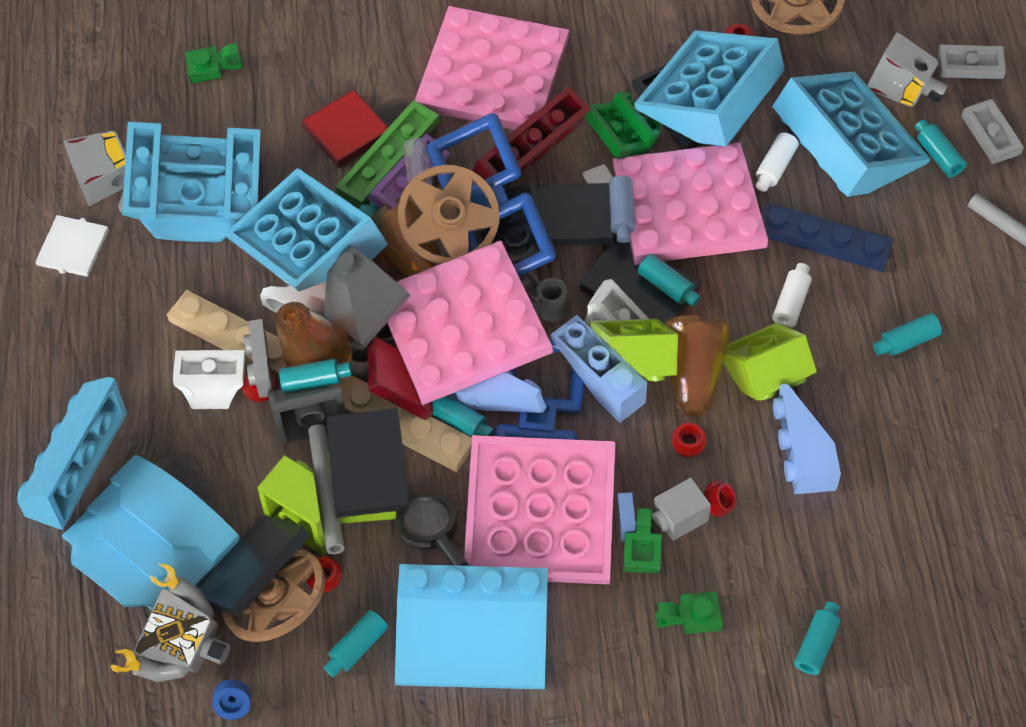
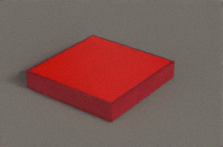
(345, 128)
(391, 380)

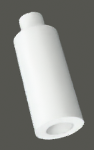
(776, 161)
(792, 296)

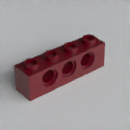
(538, 133)

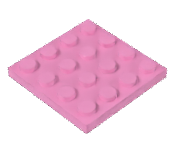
(491, 67)
(692, 203)
(466, 323)
(542, 506)

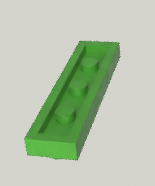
(386, 153)

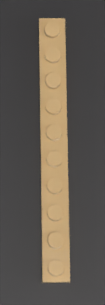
(227, 332)

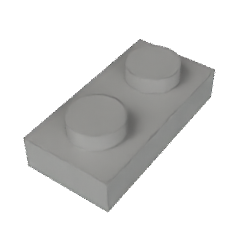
(971, 61)
(992, 131)
(256, 345)

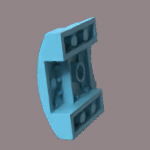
(190, 184)
(145, 522)

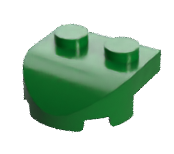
(623, 127)

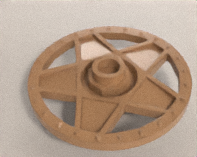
(788, 10)
(447, 213)
(281, 600)

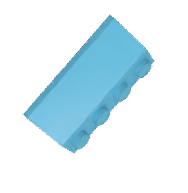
(73, 453)

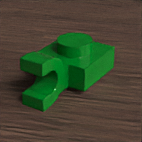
(207, 63)
(642, 548)
(695, 611)

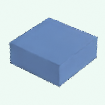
(625, 514)

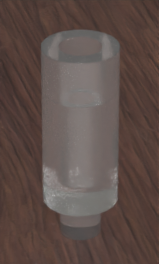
(416, 158)

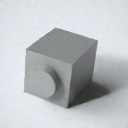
(680, 509)

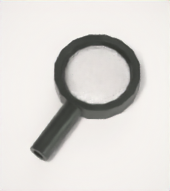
(430, 525)

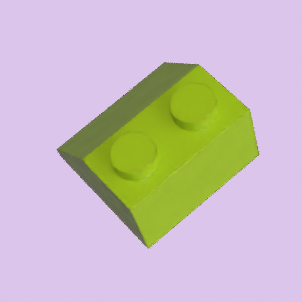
(643, 344)
(769, 359)
(292, 496)

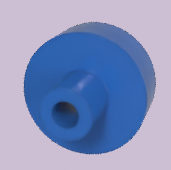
(231, 699)

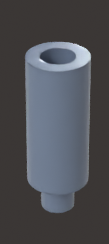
(622, 207)

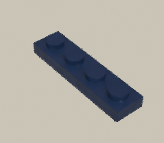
(826, 237)

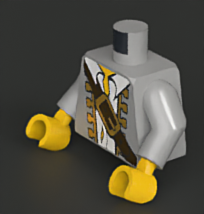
(176, 634)

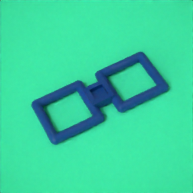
(496, 183)
(543, 424)

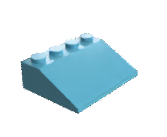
(713, 85)
(848, 131)
(304, 231)
(471, 626)

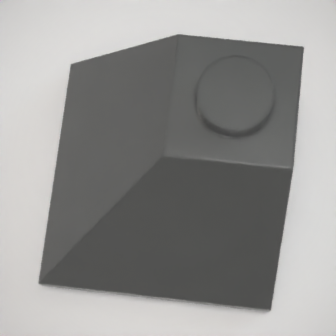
(361, 296)
(302, 409)

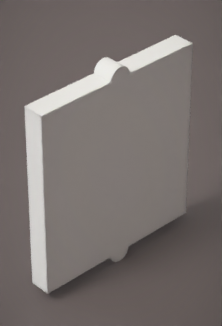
(72, 245)

